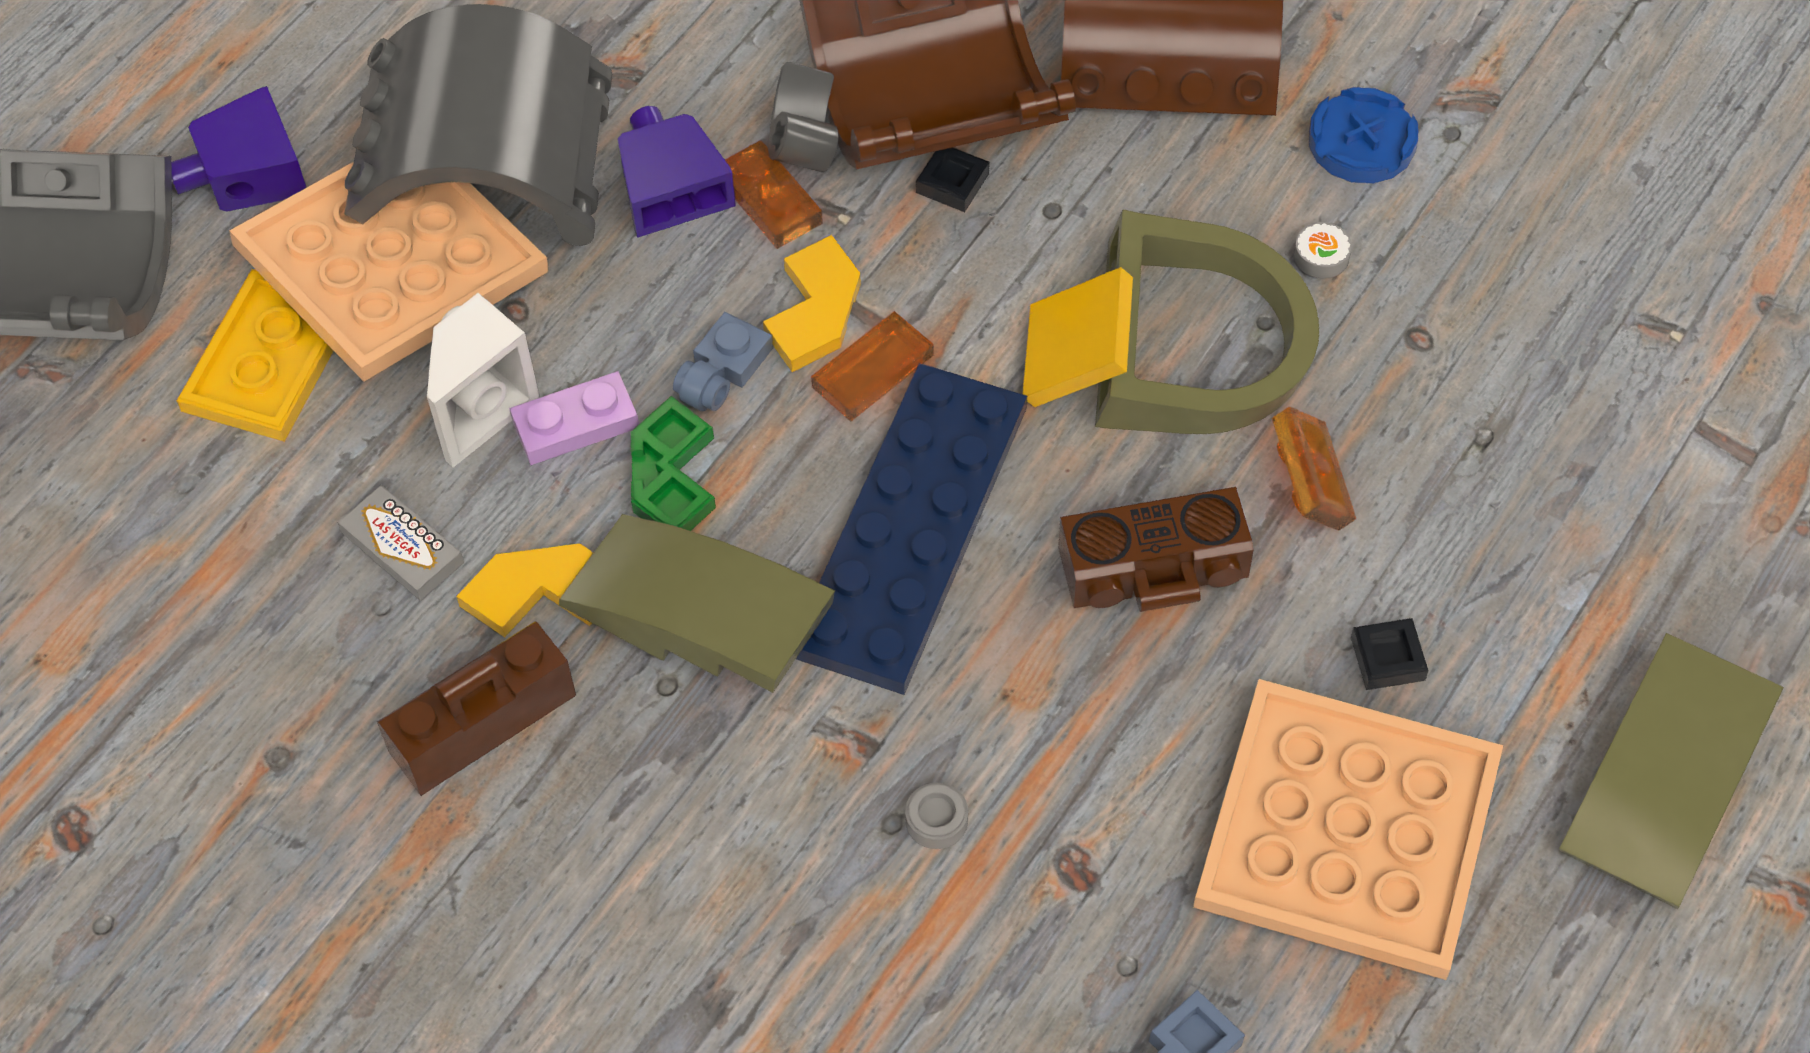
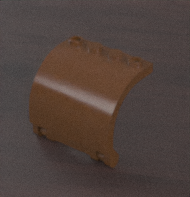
(1174, 55)
(927, 75)

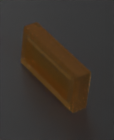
(872, 366)

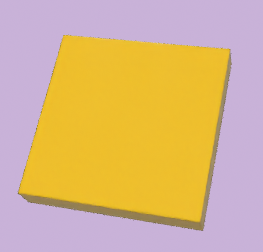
(1078, 337)

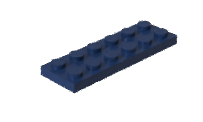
(912, 526)

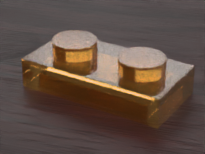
(772, 196)
(1313, 469)

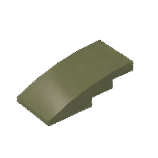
(698, 600)
(1671, 770)

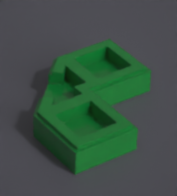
(658, 452)

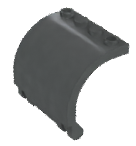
(485, 103)
(82, 242)

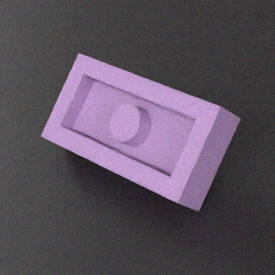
(574, 418)

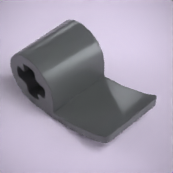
(798, 119)

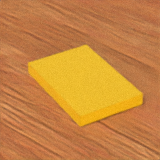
(257, 365)

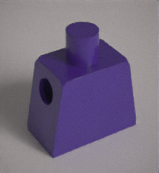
(241, 155)
(672, 171)

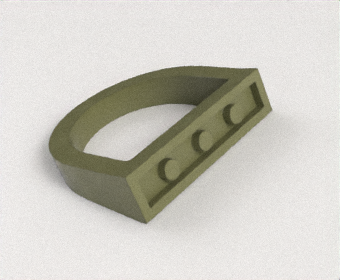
(1178, 243)

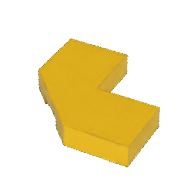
(820, 322)
(518, 580)

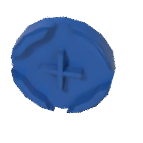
(1363, 135)

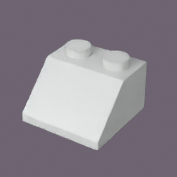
(476, 375)

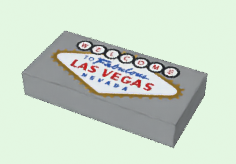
(401, 542)

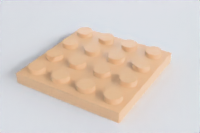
(391, 280)
(1350, 828)

